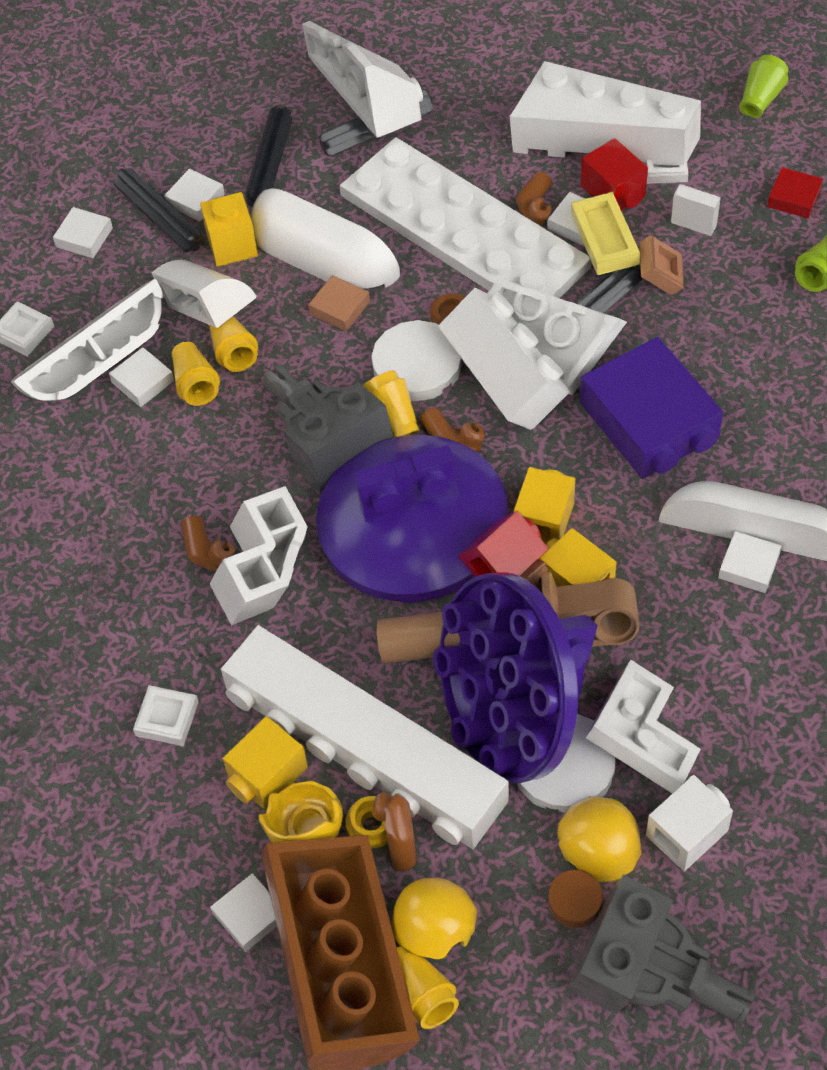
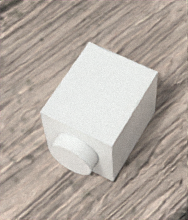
(689, 822)

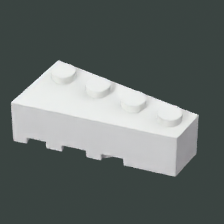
(584, 110)

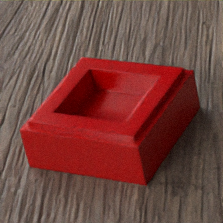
(795, 192)

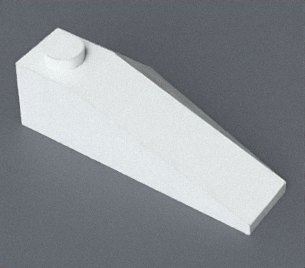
(367, 82)

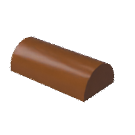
(339, 952)

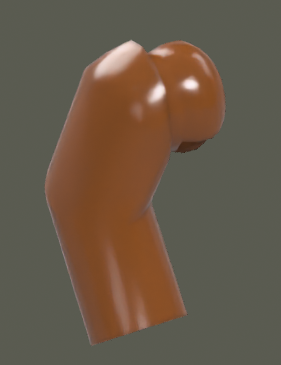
(530, 198)
(437, 425)
(200, 549)
(399, 829)

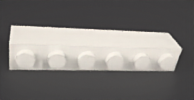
(365, 737)

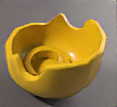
(302, 813)
(600, 838)
(433, 917)

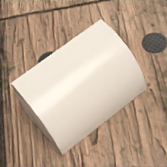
(202, 291)

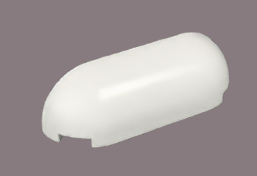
(321, 241)
(94, 346)
(728, 508)

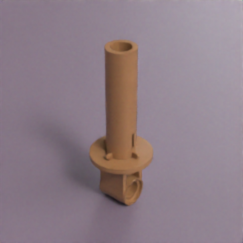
(606, 602)

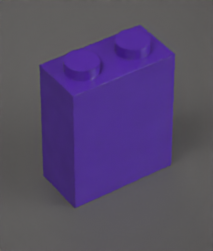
(651, 408)

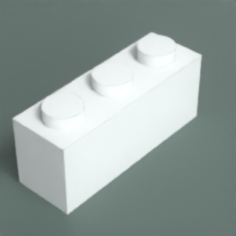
(504, 358)

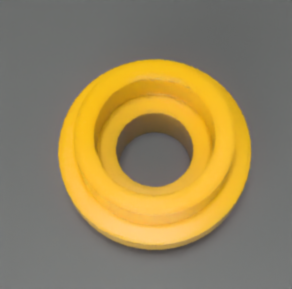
(357, 815)

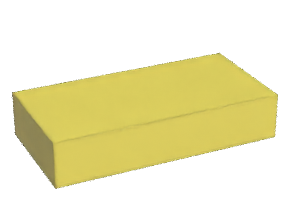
(605, 233)

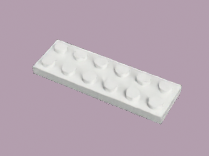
(462, 222)

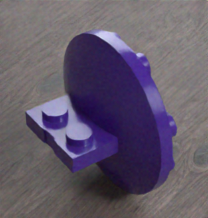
(406, 514)
(512, 675)

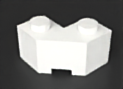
(270, 537)

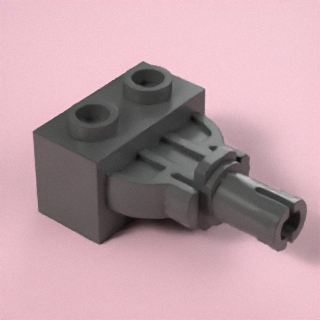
(326, 423)
(649, 959)

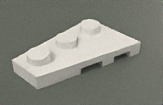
(564, 330)

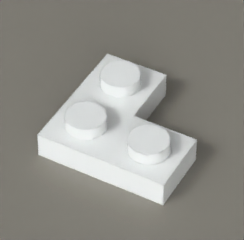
(631, 732)

